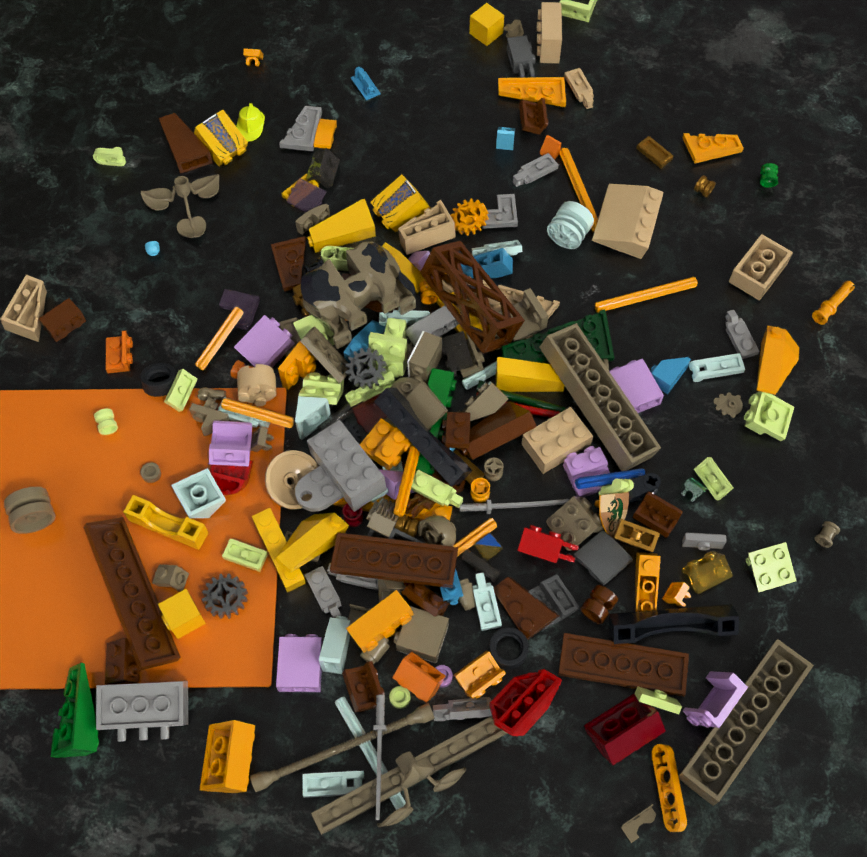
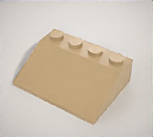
(628, 218)

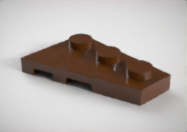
(290, 261)
(524, 609)

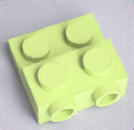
(392, 349)
(322, 387)
(768, 415)

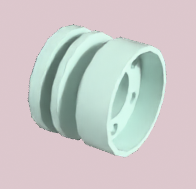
(570, 225)

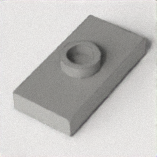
(704, 541)

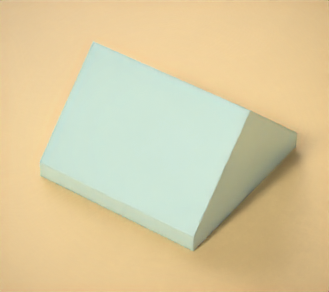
(310, 414)
(199, 494)

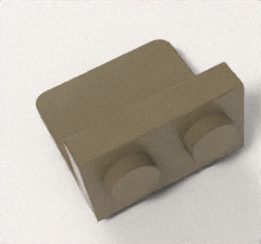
(575, 521)

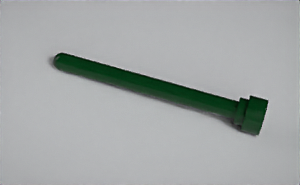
(527, 400)

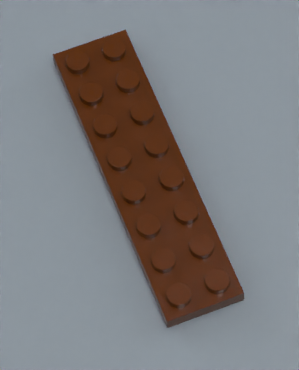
(131, 593)

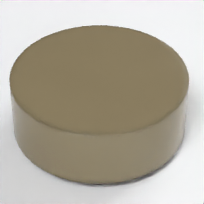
(150, 472)

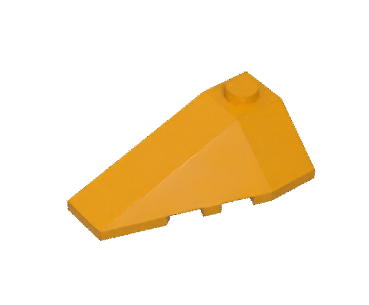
(777, 359)

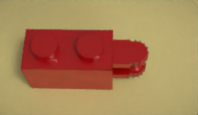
(544, 545)

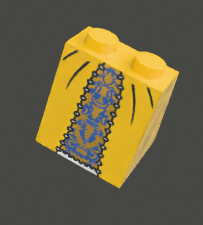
(221, 138)
(399, 204)

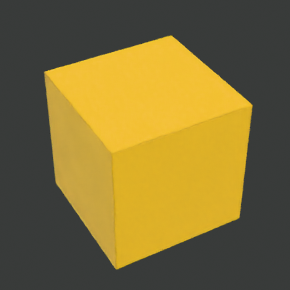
(486, 24)
(181, 614)

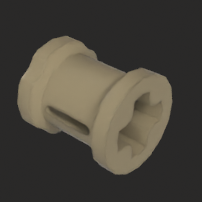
(827, 534)

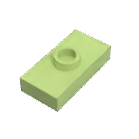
(180, 390)
(713, 478)
(245, 555)
(658, 699)

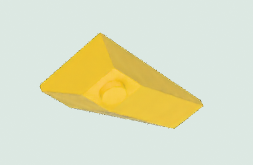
(310, 540)

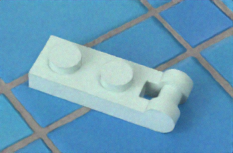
(716, 367)
(330, 783)

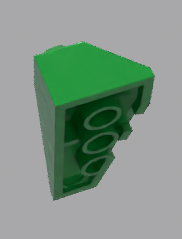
(77, 726)

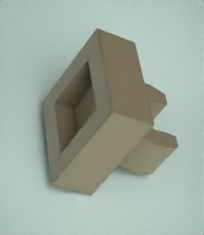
(514, 29)
(259, 440)

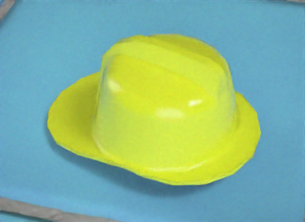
(250, 122)

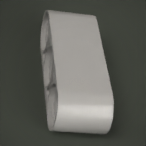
(436, 323)

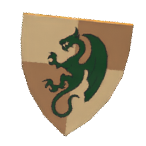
(611, 509)

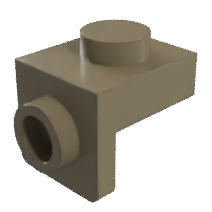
(170, 576)

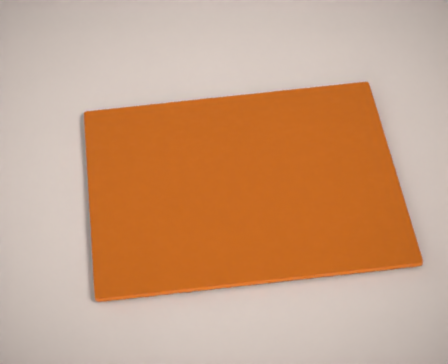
(50, 583)

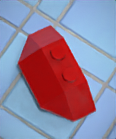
(524, 701)

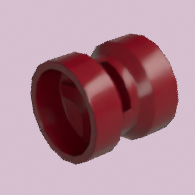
(348, 515)

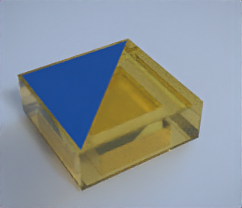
(488, 546)

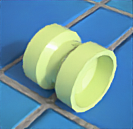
(105, 421)

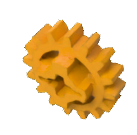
(469, 216)

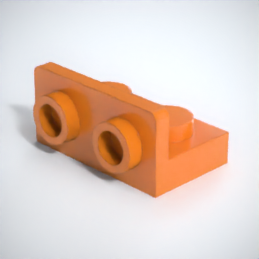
(118, 353)

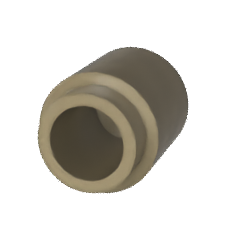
(377, 653)

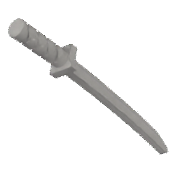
(488, 506)
(379, 727)

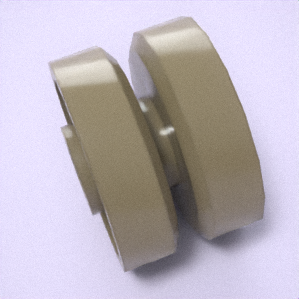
(29, 510)

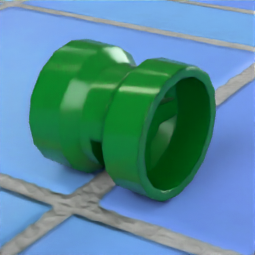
(769, 175)

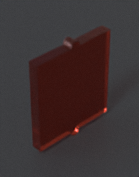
(368, 414)

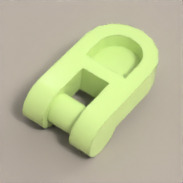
(109, 156)
(618, 486)

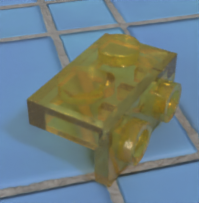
(708, 571)

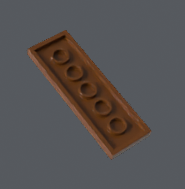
(394, 560)
(623, 664)

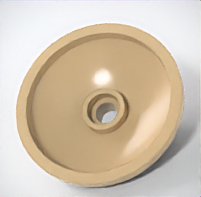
(287, 465)

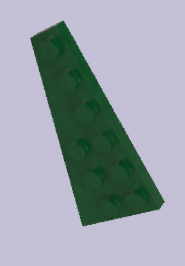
(593, 326)

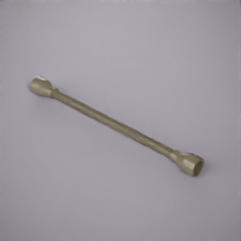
(265, 778)

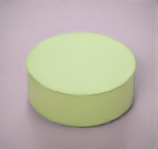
(400, 697)

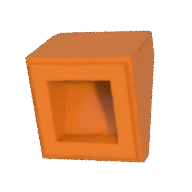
(551, 146)

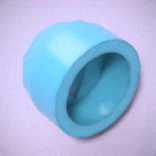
(152, 248)

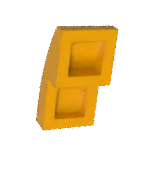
(325, 133)

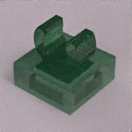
(694, 487)

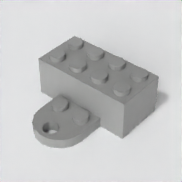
(342, 472)

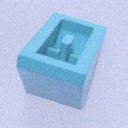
(505, 138)

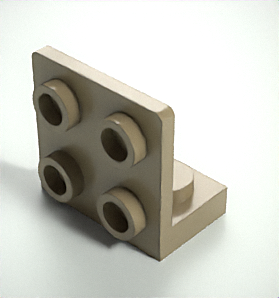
(533, 314)

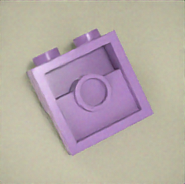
(585, 464)

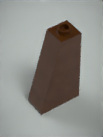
(184, 144)
(498, 429)

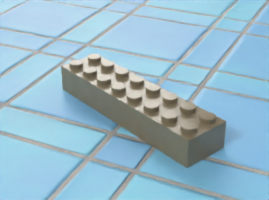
(599, 397)
(731, 745)

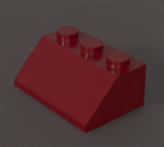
(624, 729)

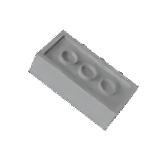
(142, 707)

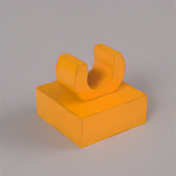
(253, 54)
(676, 593)

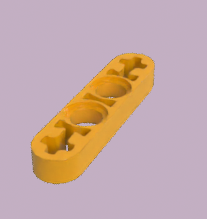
(666, 788)

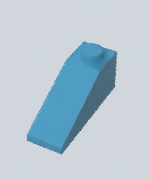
(495, 263)
(361, 339)

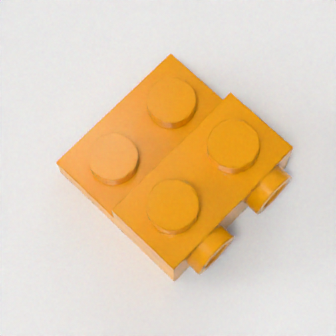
(298, 363)
(385, 444)

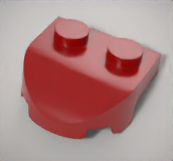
(231, 478)

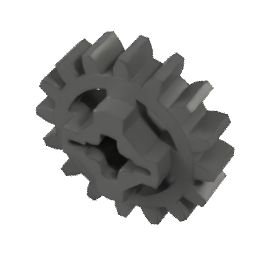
(368, 361)
(232, 596)

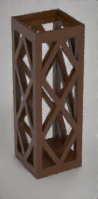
(447, 260)

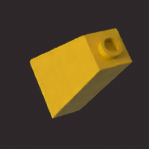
(343, 228)
(526, 376)

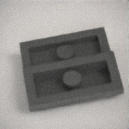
(603, 557)
(556, 597)

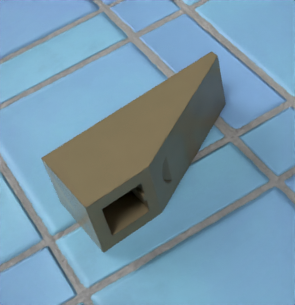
(486, 402)

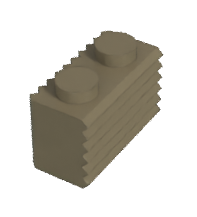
(382, 517)

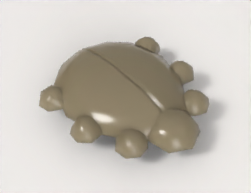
(729, 404)

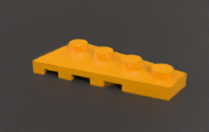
(534, 89)

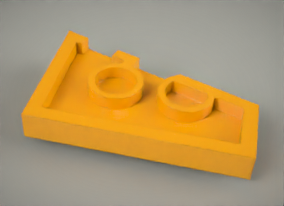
(711, 147)

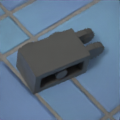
(520, 55)

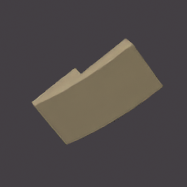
(312, 217)

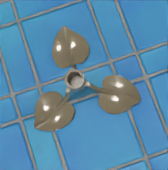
(160, 197)
(411, 774)

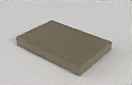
(325, 353)
(425, 405)

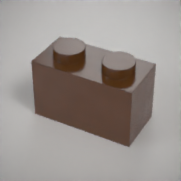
(62, 320)

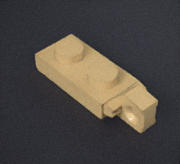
(580, 87)

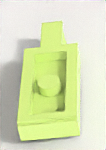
(359, 395)
(435, 490)

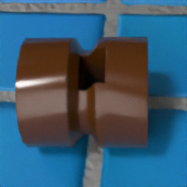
(597, 607)

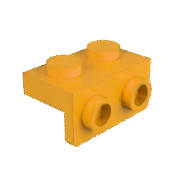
(479, 675)

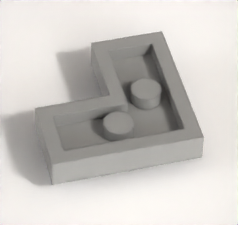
(505, 214)

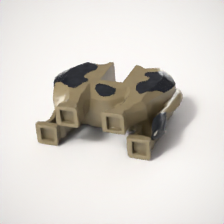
(372, 278)

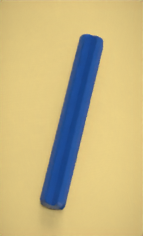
(606, 479)

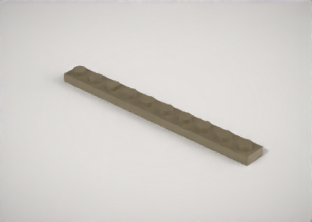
(439, 757)

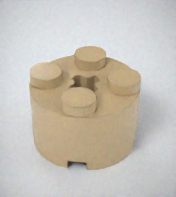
(256, 384)

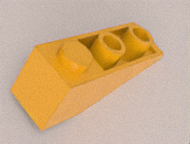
(646, 581)

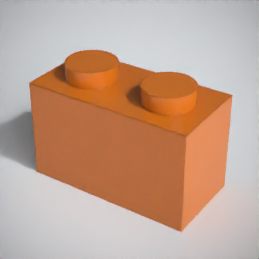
(418, 677)

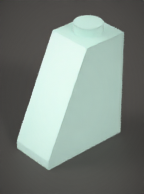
(335, 645)

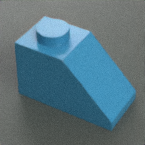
(669, 372)

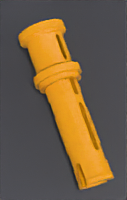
(830, 306)

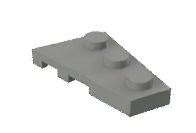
(303, 132)

